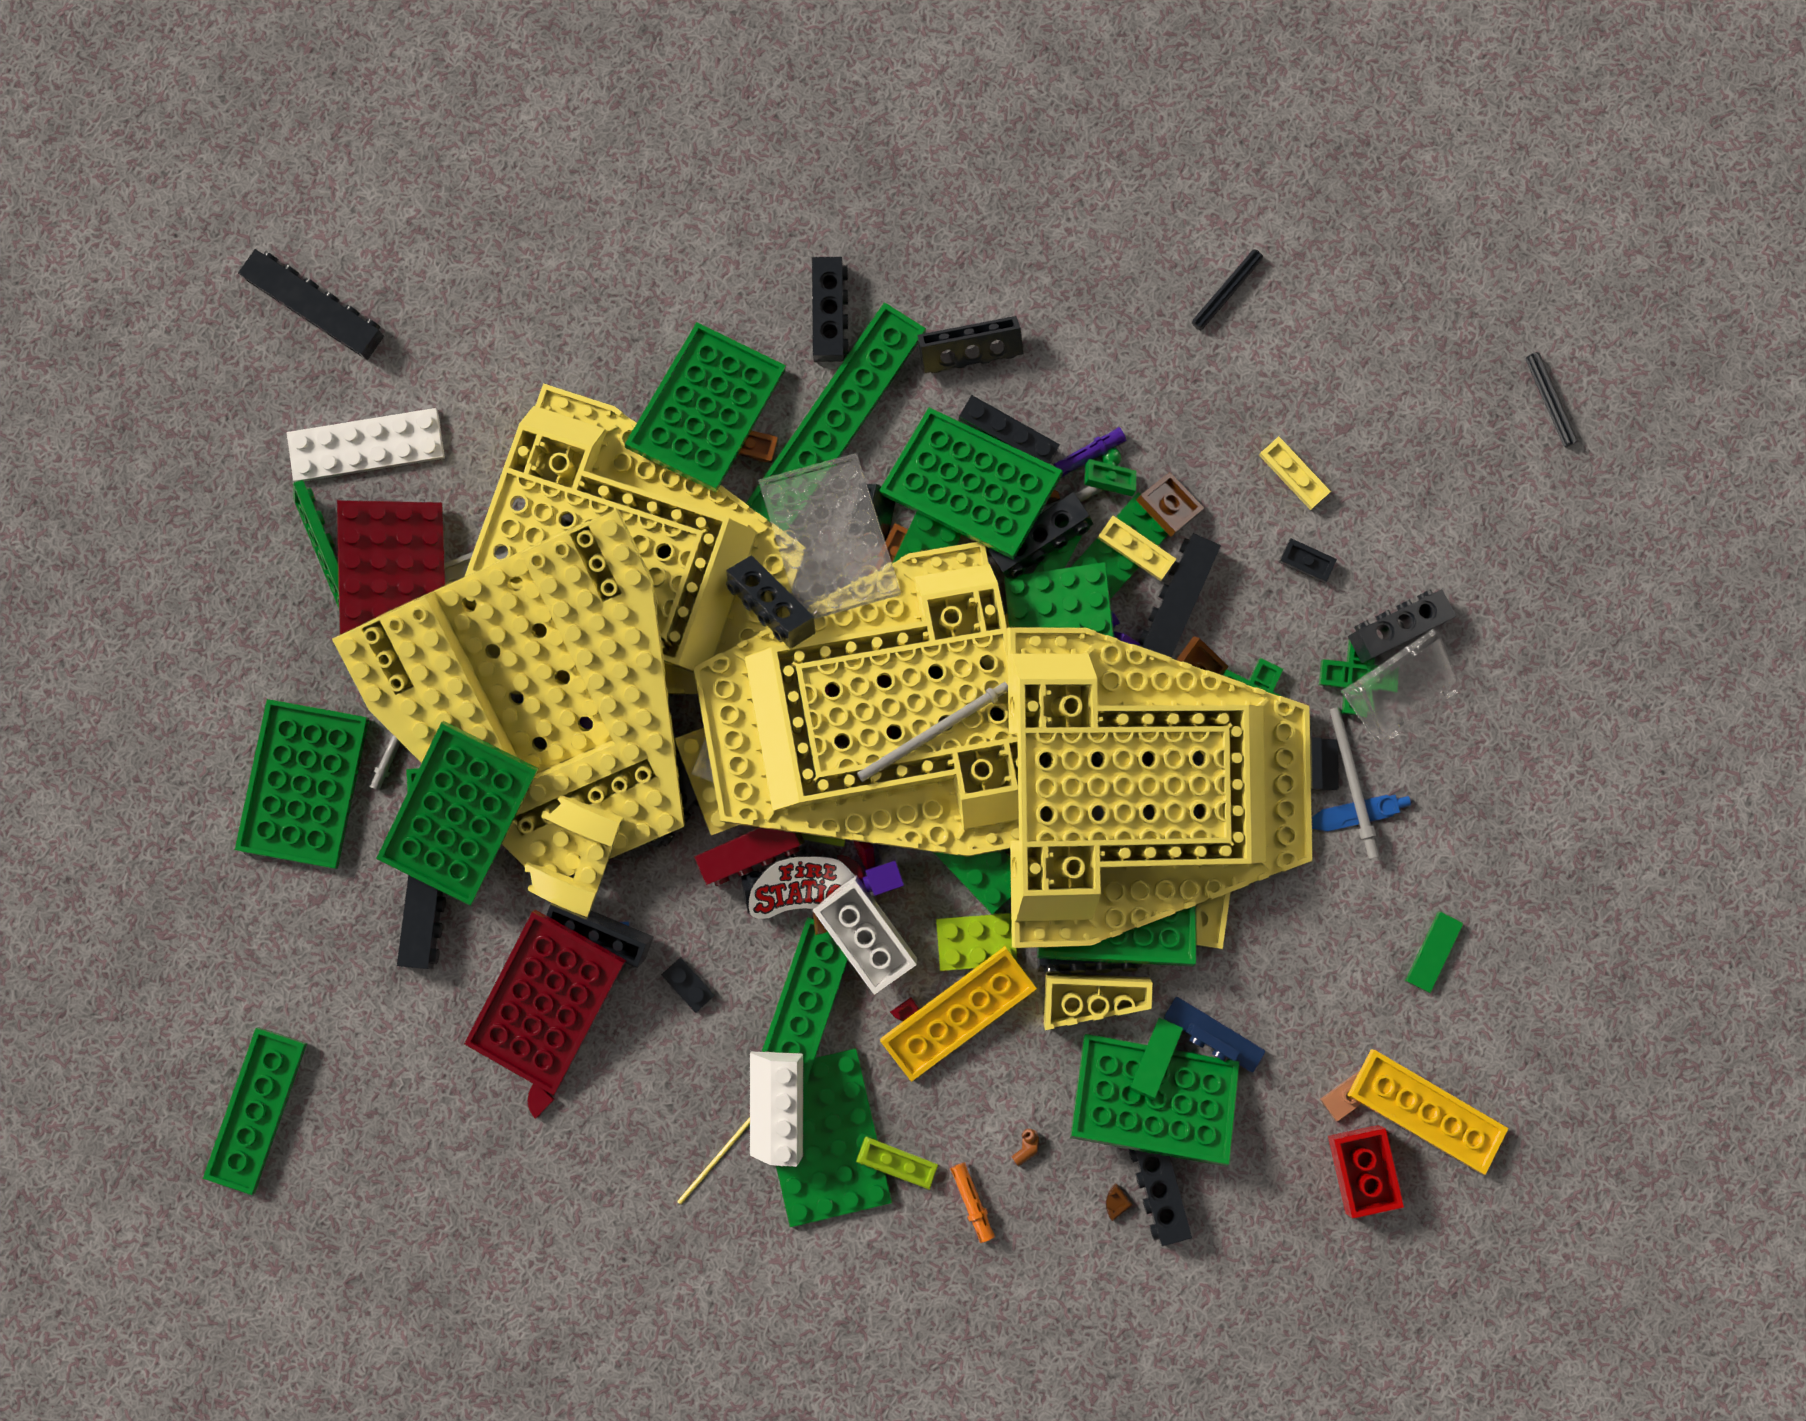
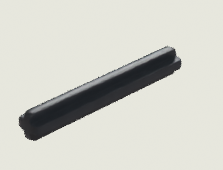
(1227, 289)
(1551, 399)

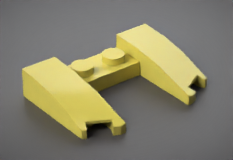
(601, 832)

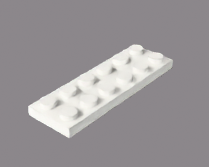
(365, 445)

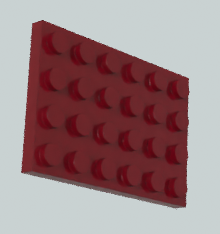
(386, 556)
(544, 1002)

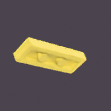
(1294, 473)
(1136, 548)

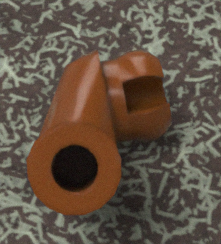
(1030, 1144)

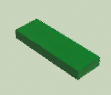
(1434, 952)
(1156, 1058)

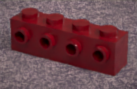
(744, 852)

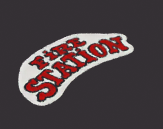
(796, 885)

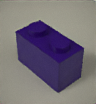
(883, 878)

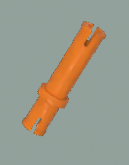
(976, 1212)

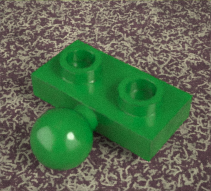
(1109, 475)

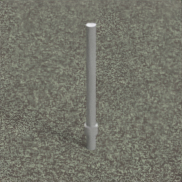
(1367, 831)

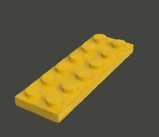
(958, 1013)
(1428, 1112)

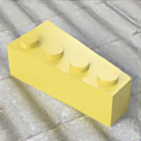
(1093, 997)

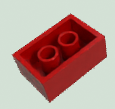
(1365, 1171)

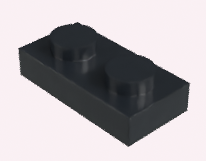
(1307, 560)
(688, 984)

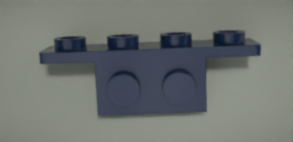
(1214, 1034)

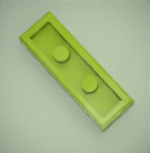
(897, 1163)

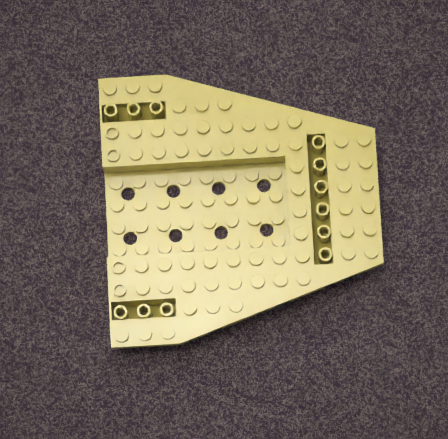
(575, 462)
(602, 628)
(776, 727)
(1099, 878)

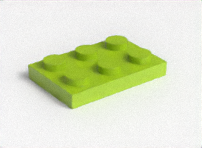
(972, 939)

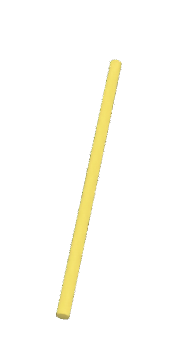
(714, 1162)

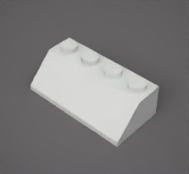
(865, 935)
(776, 1107)

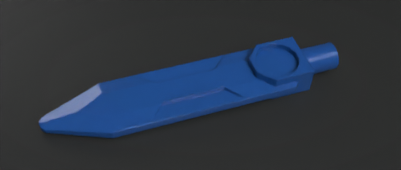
(1346, 814)

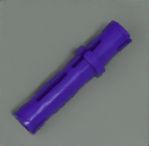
(1094, 449)

